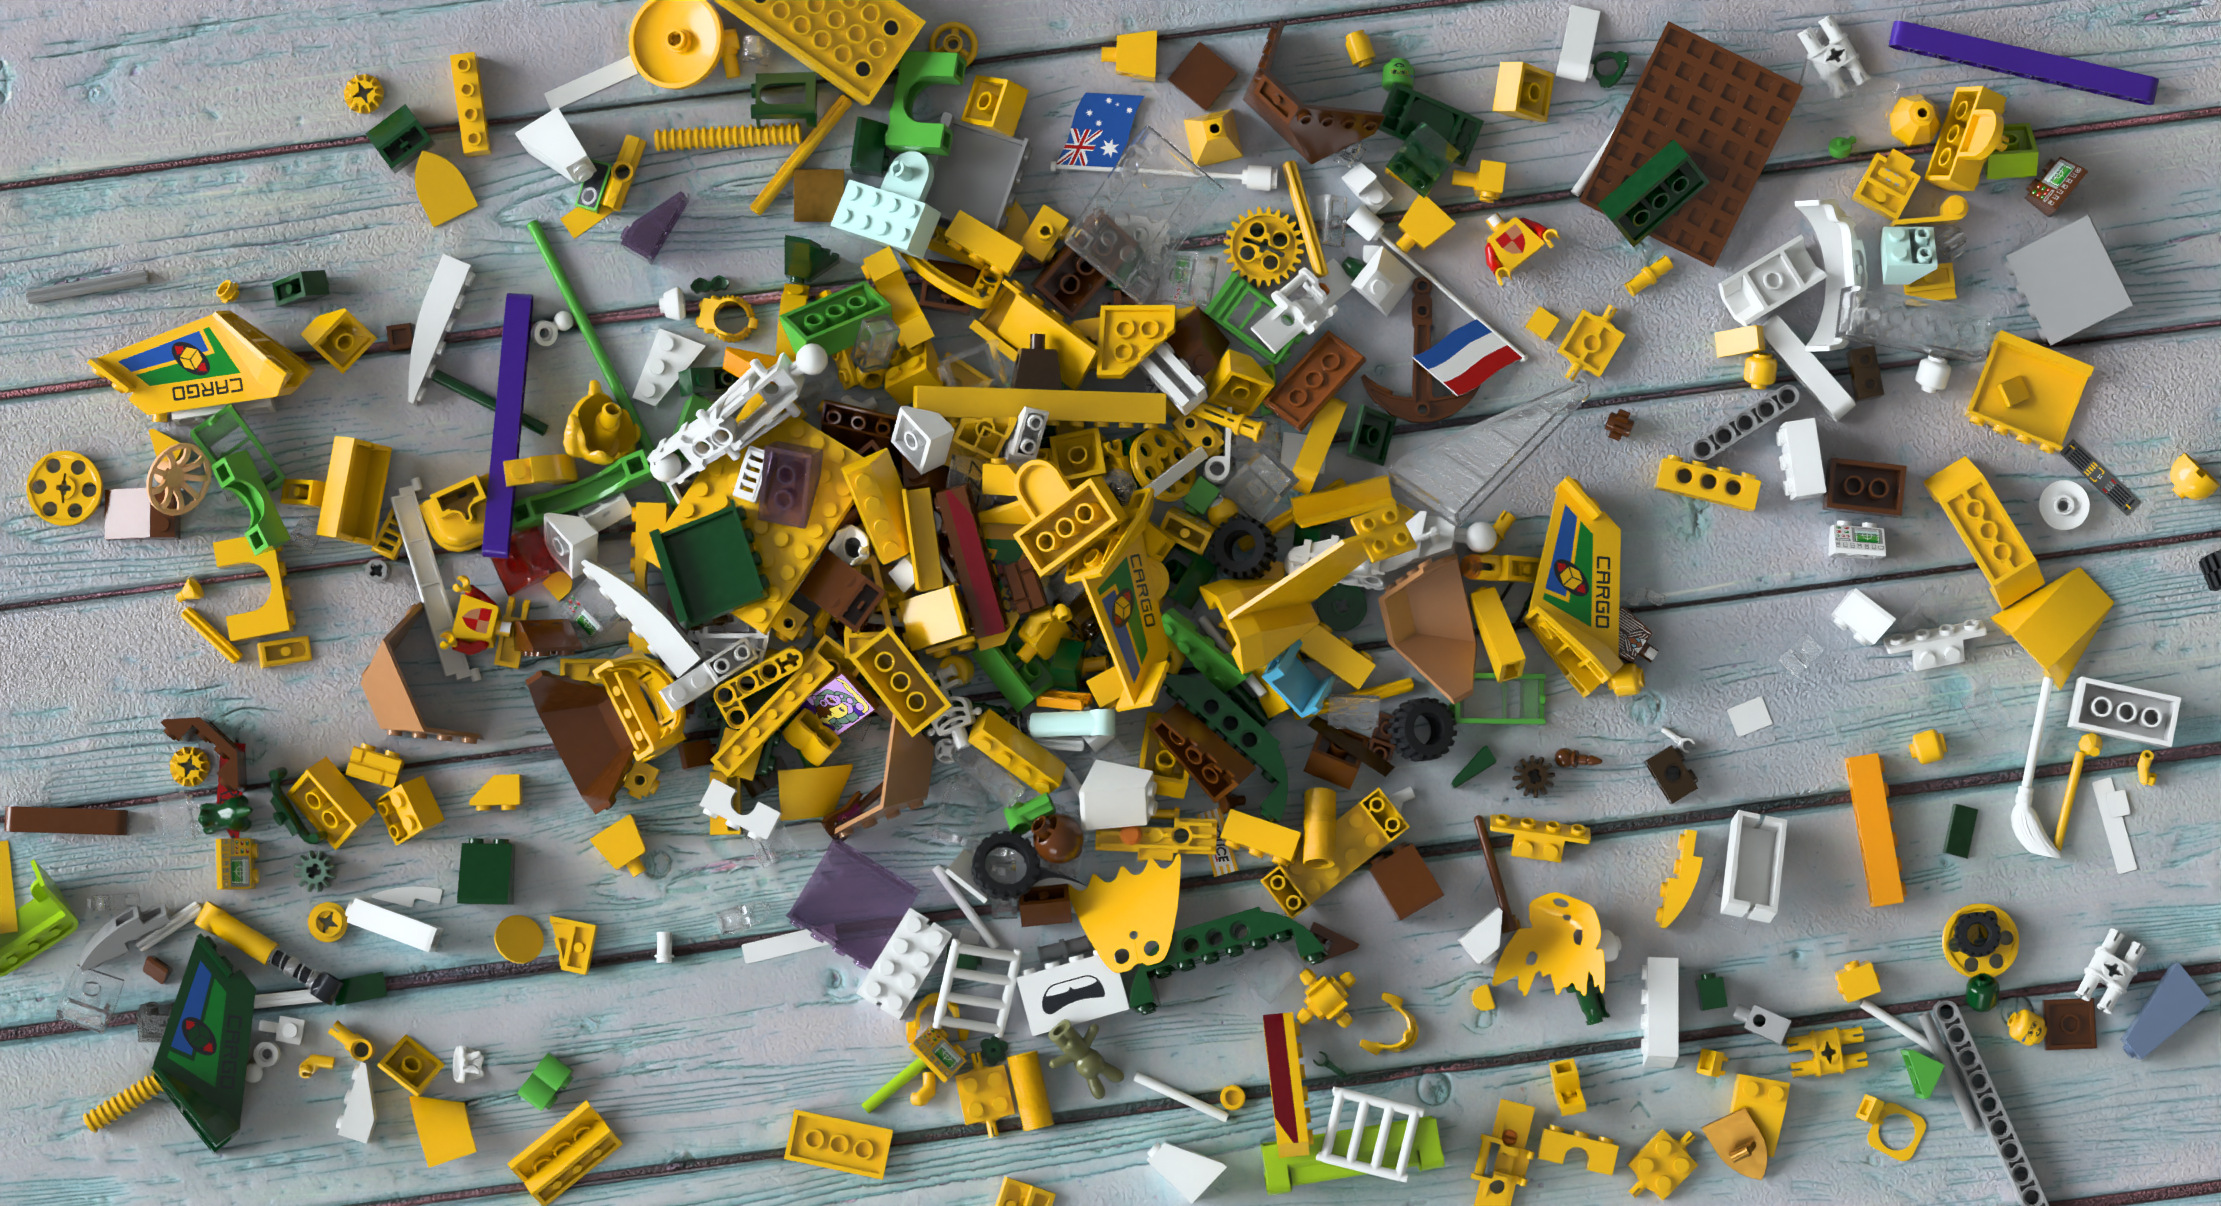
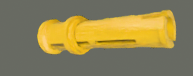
(1239, 425)

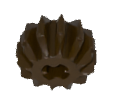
(1542, 774)

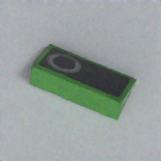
(593, 189)

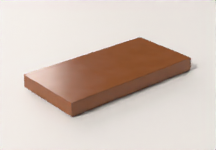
(1314, 381)

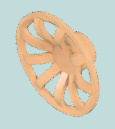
(173, 476)

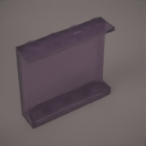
(852, 904)

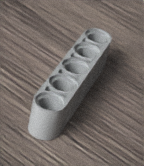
(1756, 419)

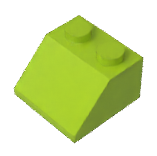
(2019, 157)

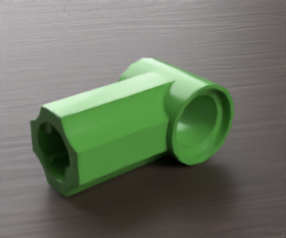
(1023, 815)

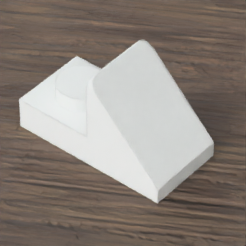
(1367, 188)

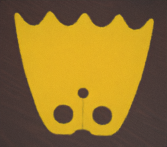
(1130, 904)

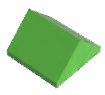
(1922, 1072)

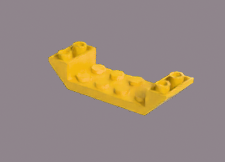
(1986, 531)
(1358, 837)

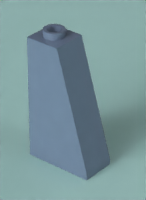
(2165, 1011)

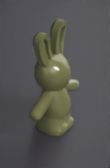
(1086, 1059)

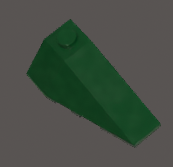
(807, 259)

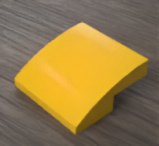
(1023, 1194)

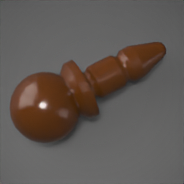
(1565, 758)

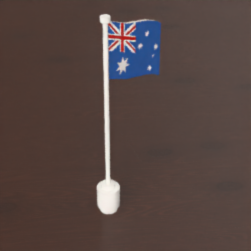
(1103, 131)

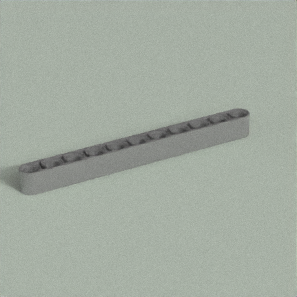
(1997, 1113)

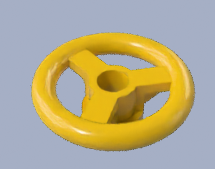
(954, 37)

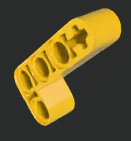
(1317, 444)
(761, 680)

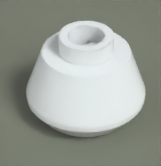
(673, 304)

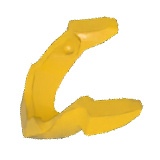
(932, 999)
(1409, 1036)

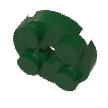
(1345, 620)

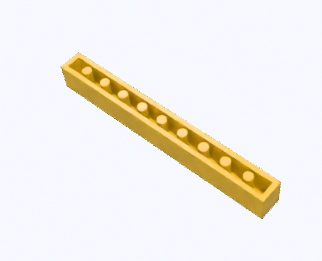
(1062, 405)

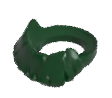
(1622, 61)

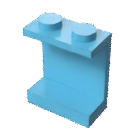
(1297, 683)

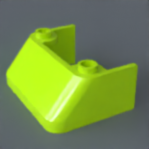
(39, 923)

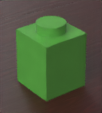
(1200, 496)

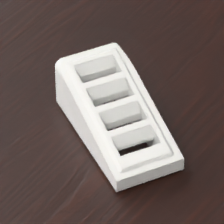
(748, 463)

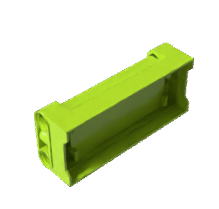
(1286, 1172)

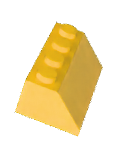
(880, 503)
(900, 681)

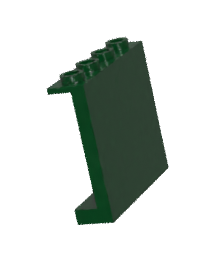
(711, 566)

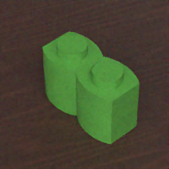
(545, 1082)

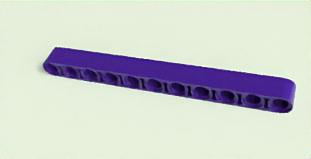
(2023, 62)
(507, 423)

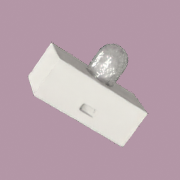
(608, 513)

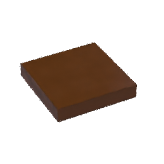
(1202, 76)
(2069, 1024)

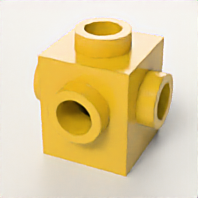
(799, 626)
(650, 784)

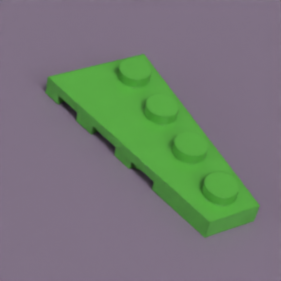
(1201, 651)

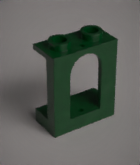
(807, 110)

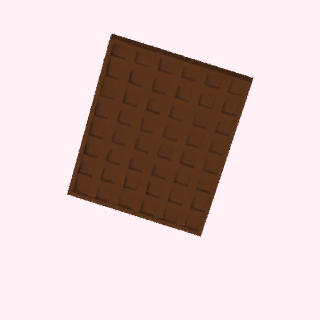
(1722, 116)

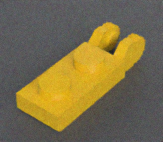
(505, 652)

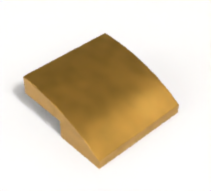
(817, 194)

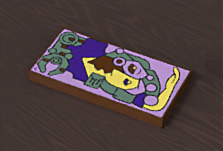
(840, 702)

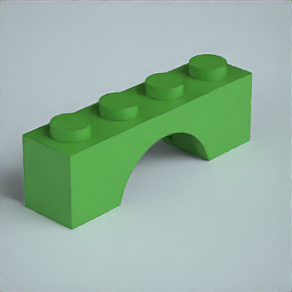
(240, 475)

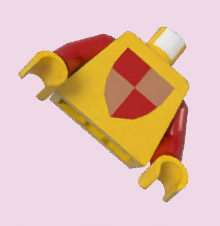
(1514, 243)
(476, 621)

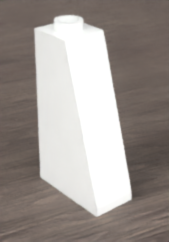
(394, 925)

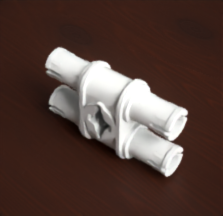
(1838, 42)
(2122, 969)

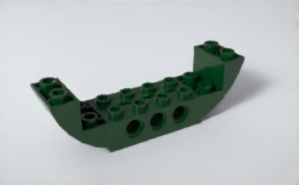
(1263, 753)
(1261, 929)

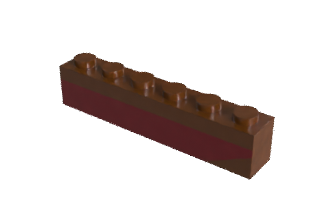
(972, 560)

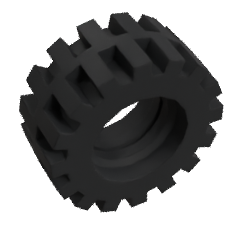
(1966, 946)

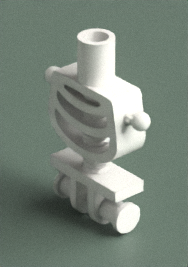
(956, 728)

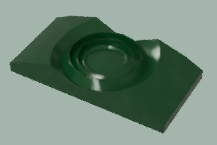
(1408, 108)

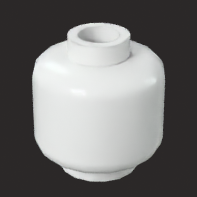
(1933, 373)
(1610, 945)

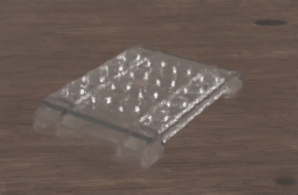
(1142, 214)

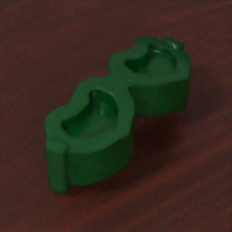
(702, 285)

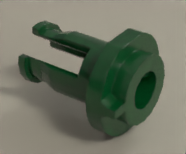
(1592, 1004)

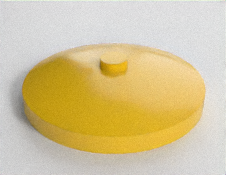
(676, 42)

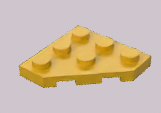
(1130, 336)

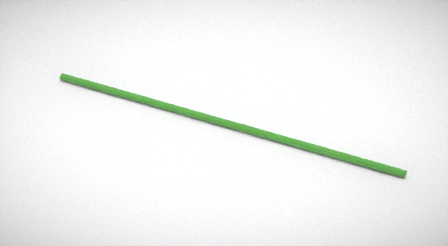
(602, 359)

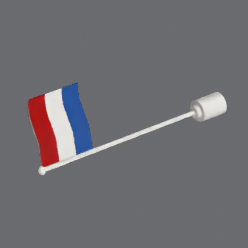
(1466, 354)

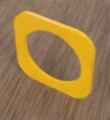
(1904, 1154)

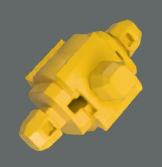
(1325, 997)

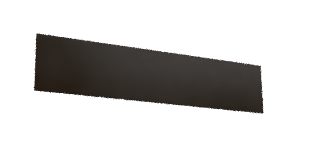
(1351, 746)

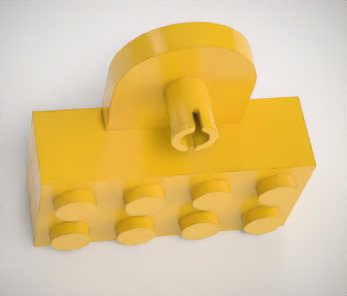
(1967, 138)
(1062, 518)

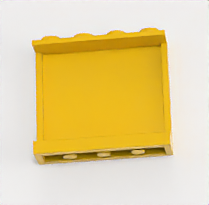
(2051, 380)

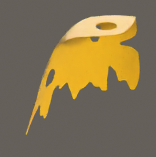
(1554, 944)

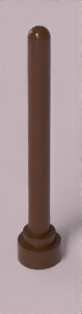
(1509, 921)

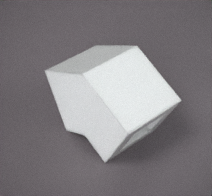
(1368, 252)

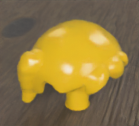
(600, 429)

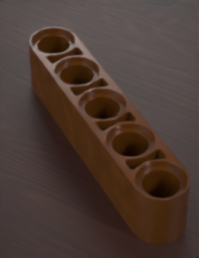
(66, 820)

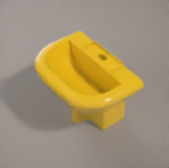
(457, 521)

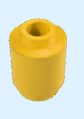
(1360, 49)

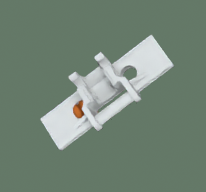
(1308, 311)

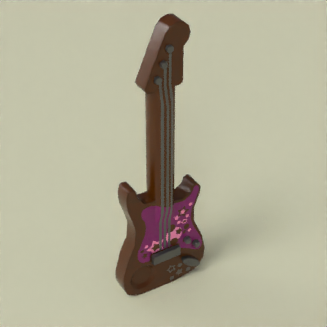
(849, 811)

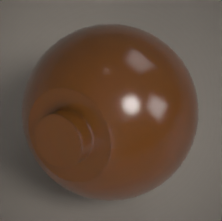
(1057, 838)

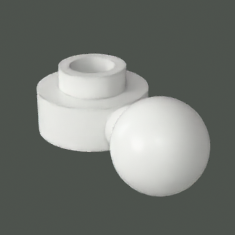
(562, 321)
(254, 1070)

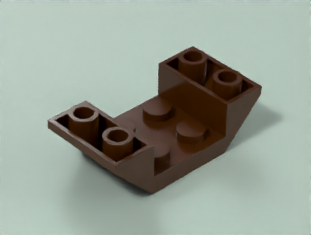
(233, 773)

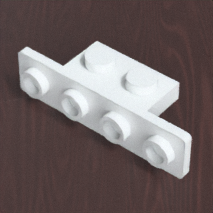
(1938, 645)

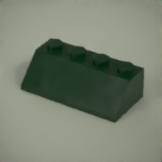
(1653, 193)

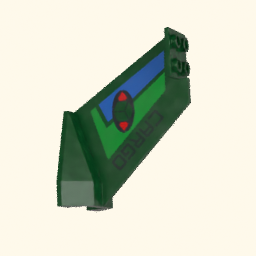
(207, 1045)

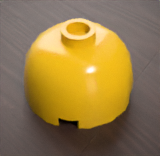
(2192, 479)

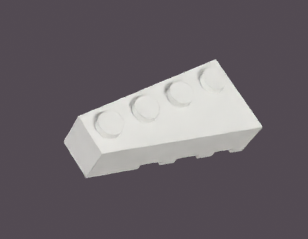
(1660, 1014)

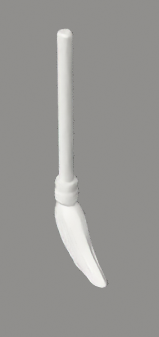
(2023, 817)

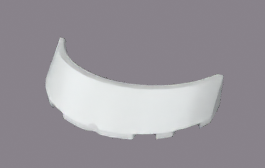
(1843, 263)

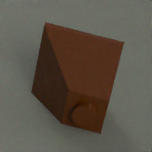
(1198, 342)

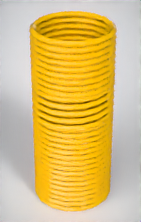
(1318, 828)
(1029, 1082)

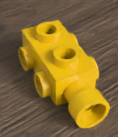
(1196, 434)

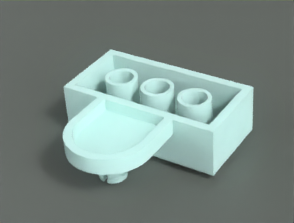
(894, 212)

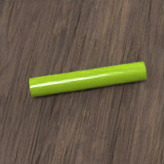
(893, 1085)

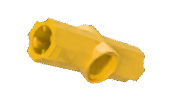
(617, 188)

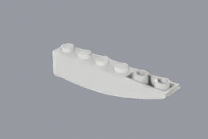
(435, 320)
(648, 620)

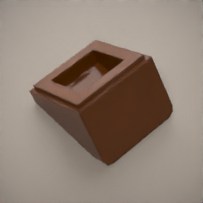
(157, 969)

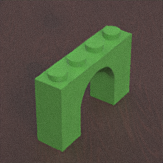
(916, 73)

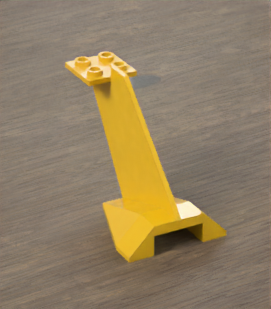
(1276, 613)

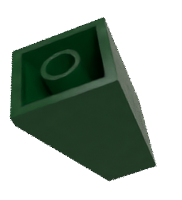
(486, 872)

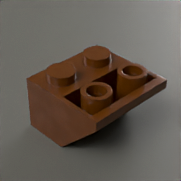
(938, 300)

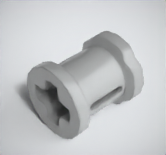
(386, 570)

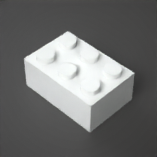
(1801, 459)

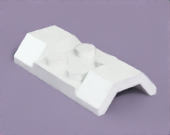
(1770, 281)

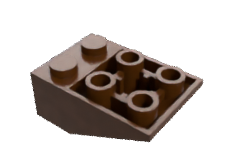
(842, 591)
(545, 637)

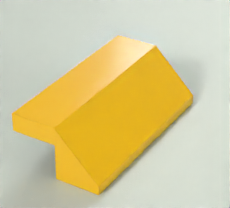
(565, 1153)

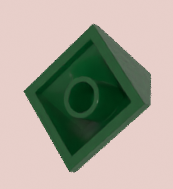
(1371, 436)

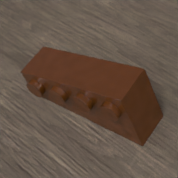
(1201, 752)

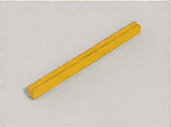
(801, 154)

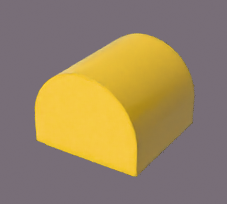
(1482, 998)

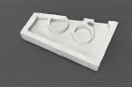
(667, 358)

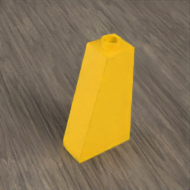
(1497, 634)

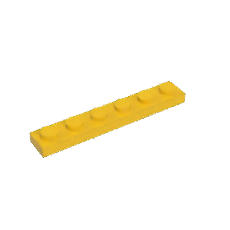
(772, 714)

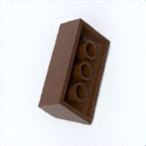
(1068, 281)

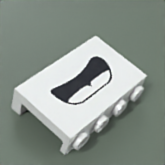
(1070, 991)

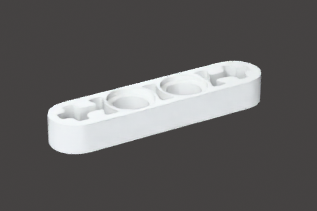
(1177, 470)

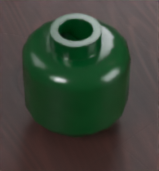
(1982, 992)

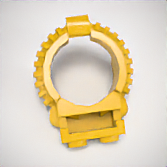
(710, 309)

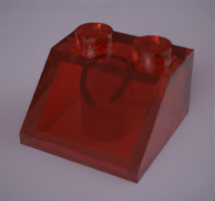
(527, 562)

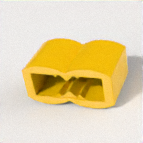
(811, 737)

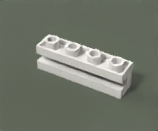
(1174, 378)

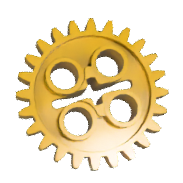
(1272, 226)

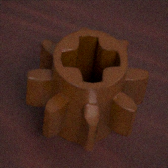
(1619, 424)

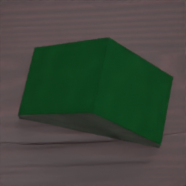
(1068, 664)

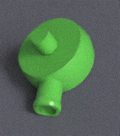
(1841, 147)

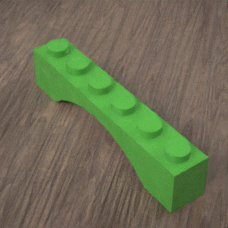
(616, 478)

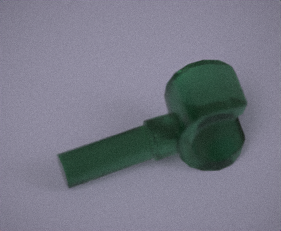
(1328, 1064)

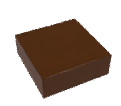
(400, 336)

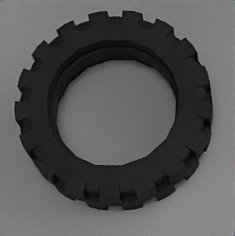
(1014, 842)

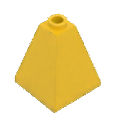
(1210, 147)

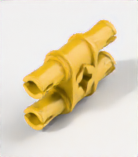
(1837, 1060)

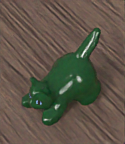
(230, 815)

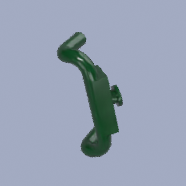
(285, 812)

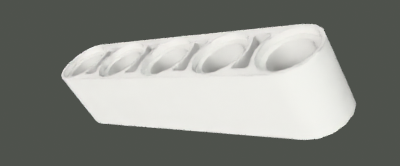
(1806, 368)

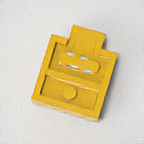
(1887, 184)

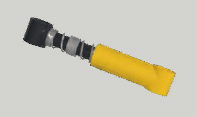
(266, 951)

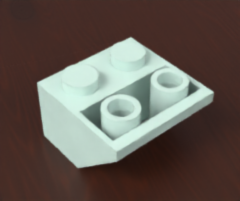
(1907, 254)

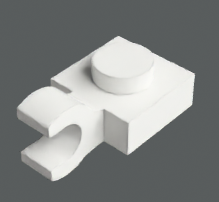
(288, 1029)

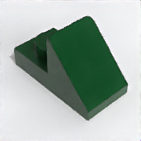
(1317, 533)

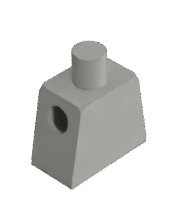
(1775, 1028)

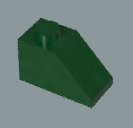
(301, 287)

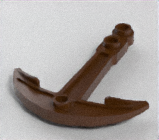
(1405, 407)

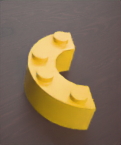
(895, 290)

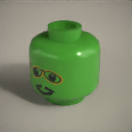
(1398, 71)

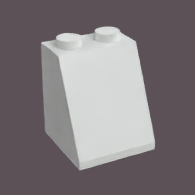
(557, 146)
(1117, 796)
(1184, 1168)

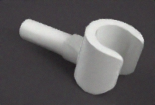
(1679, 740)

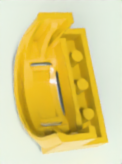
(623, 685)

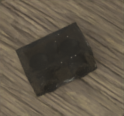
(152, 1021)

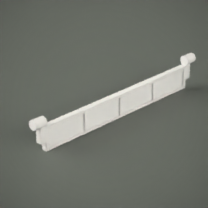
(429, 579)

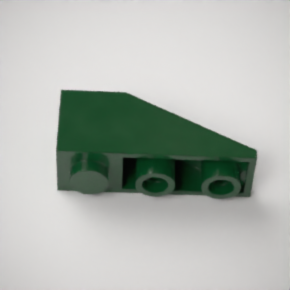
(705, 381)

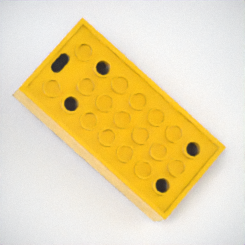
(840, 40)

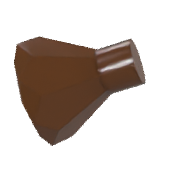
(1230, 801)

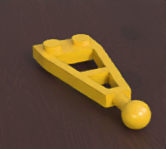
(854, 641)

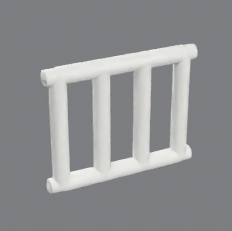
(952, 972)
(1389, 1107)

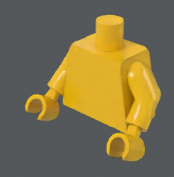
(1043, 632)

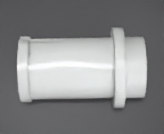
(664, 947)

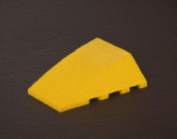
(2057, 622)

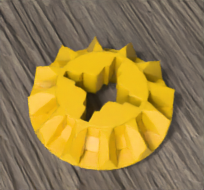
(374, 98)
(195, 776)
(316, 925)

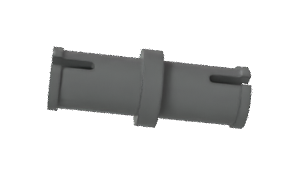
(1063, 948)

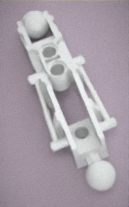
(789, 379)
(1433, 538)

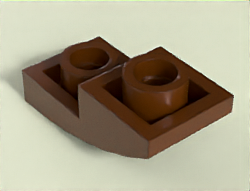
(1380, 738)

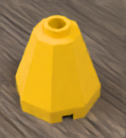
(1915, 120)

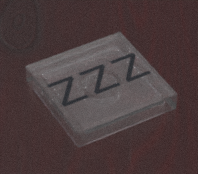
(970, 469)

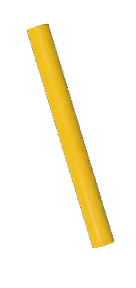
(2068, 800)

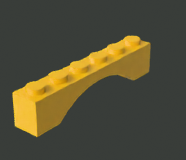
(648, 517)

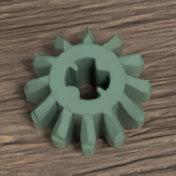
(313, 861)

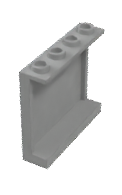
(977, 174)
(2068, 280)

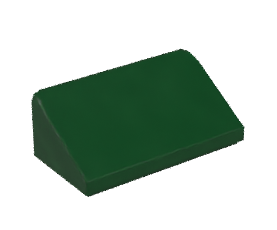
(1960, 831)

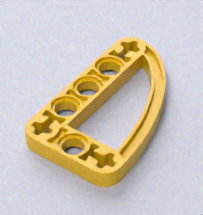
(949, 285)

